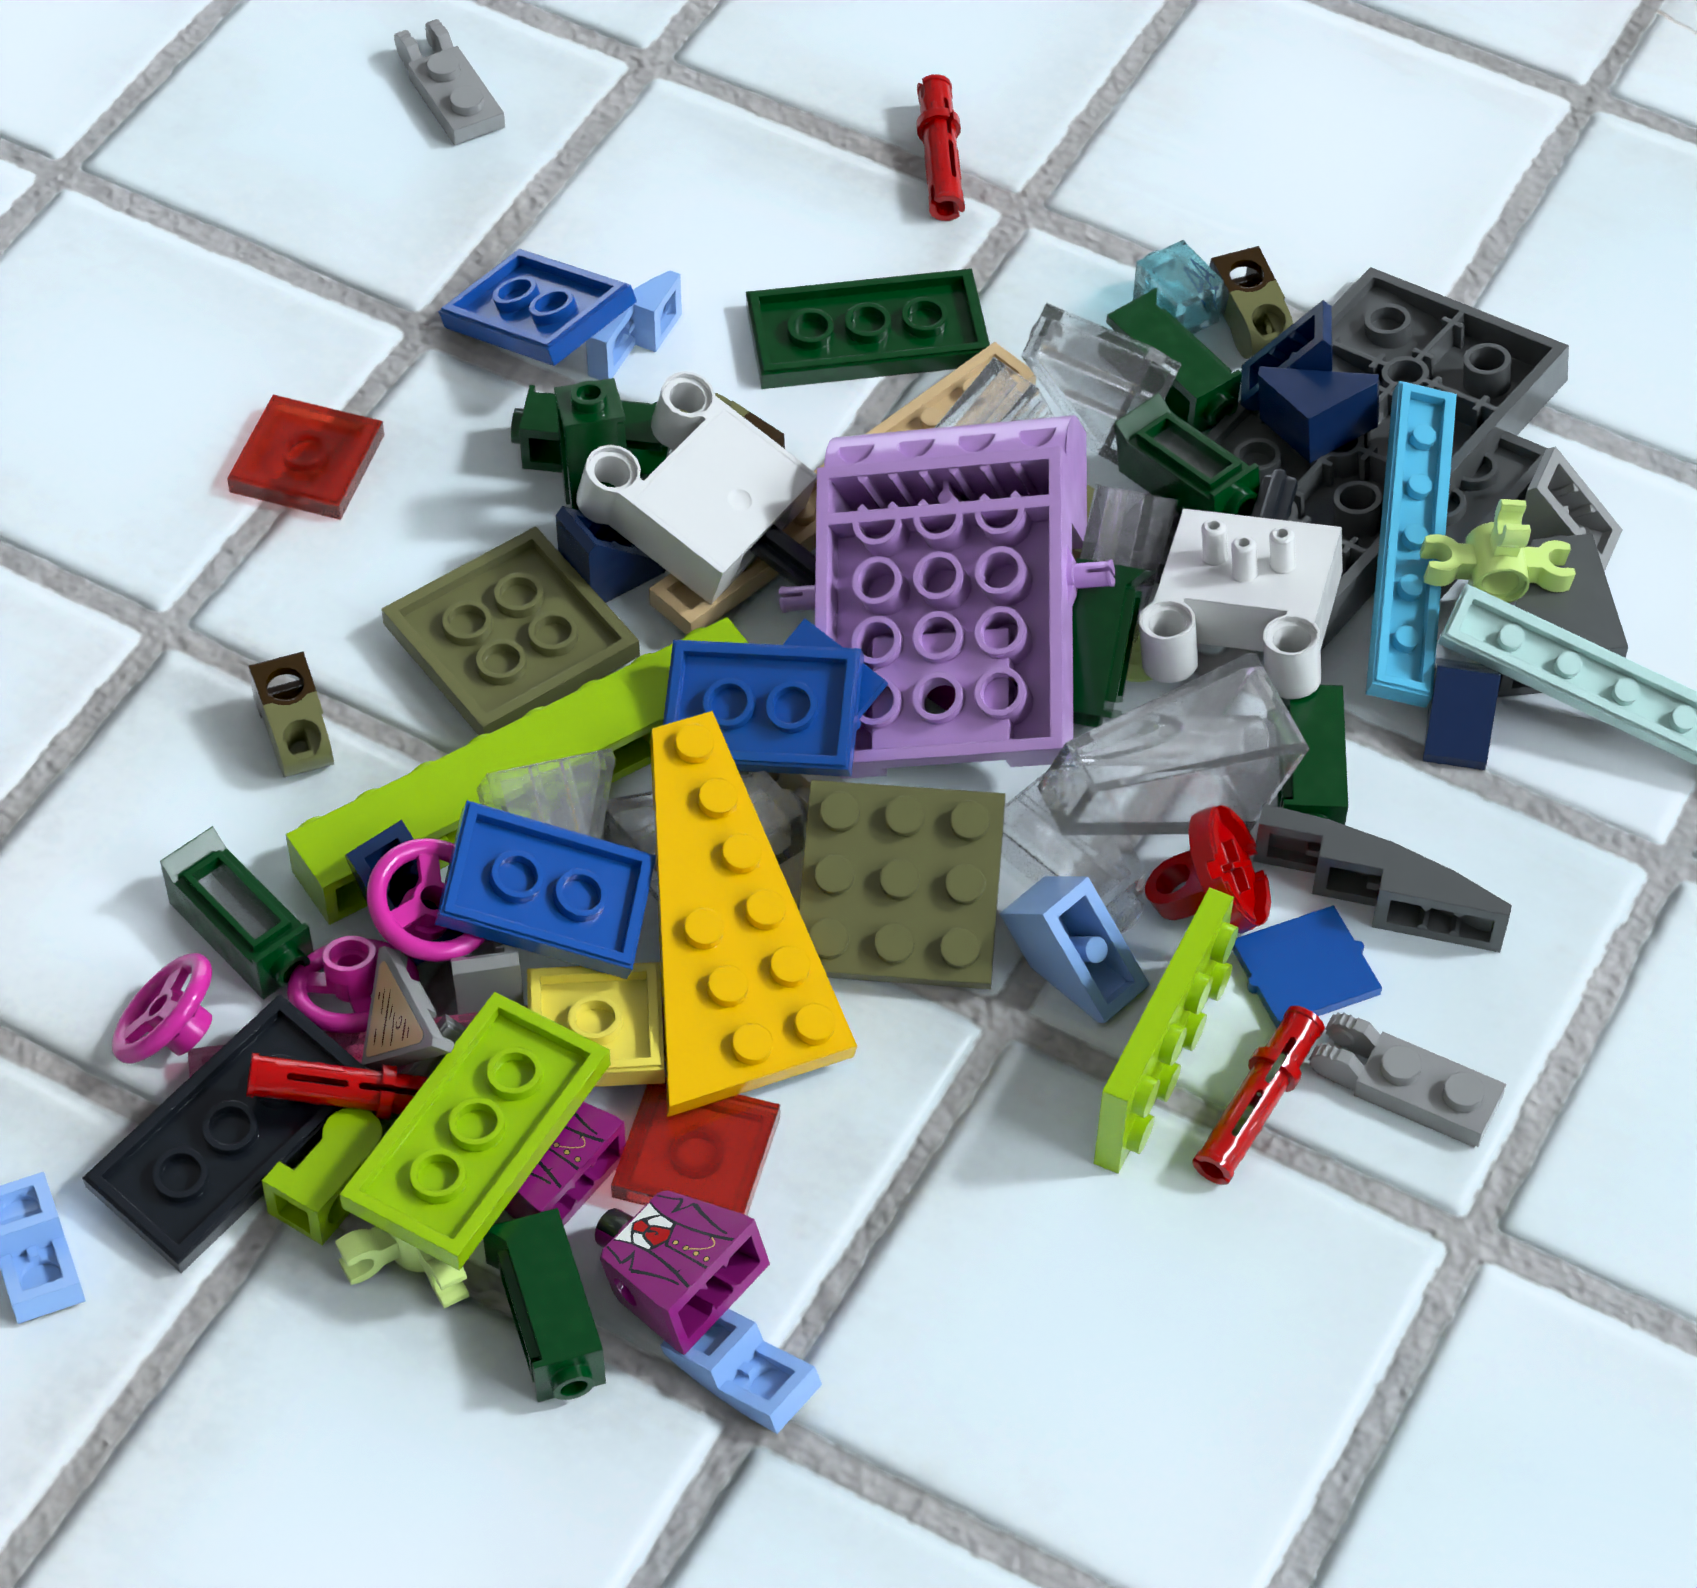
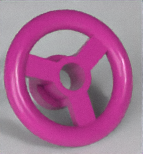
(412, 924)
(348, 974)
(166, 1012)

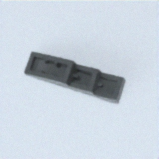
(1406, 888)

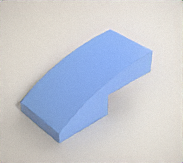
(641, 325)
(35, 1251)
(748, 1371)

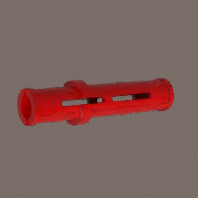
(938, 130)
(1293, 1038)
(270, 1079)

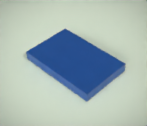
(537, 306)
(774, 703)
(546, 890)

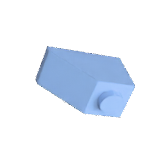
(1075, 944)

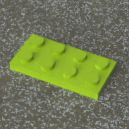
(1168, 1024)
(475, 1130)

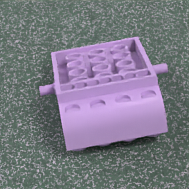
(958, 573)

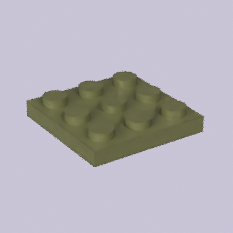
(510, 632)
(903, 882)

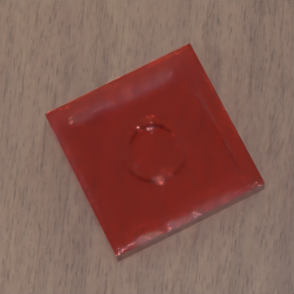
(306, 457)
(699, 1153)

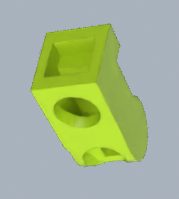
(311, 1193)

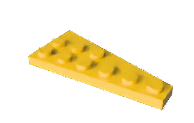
(735, 957)

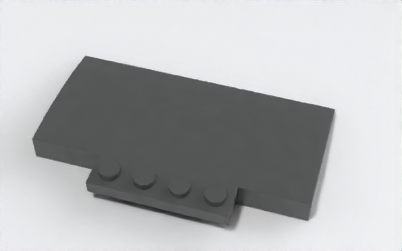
(1426, 340)

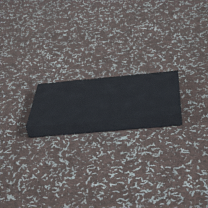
(210, 1145)

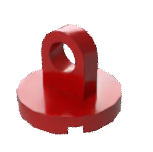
(1215, 860)

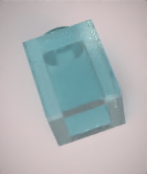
(1184, 285)

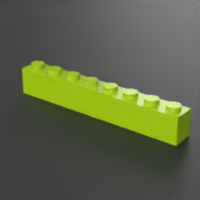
(430, 799)

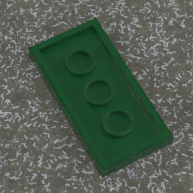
(865, 328)

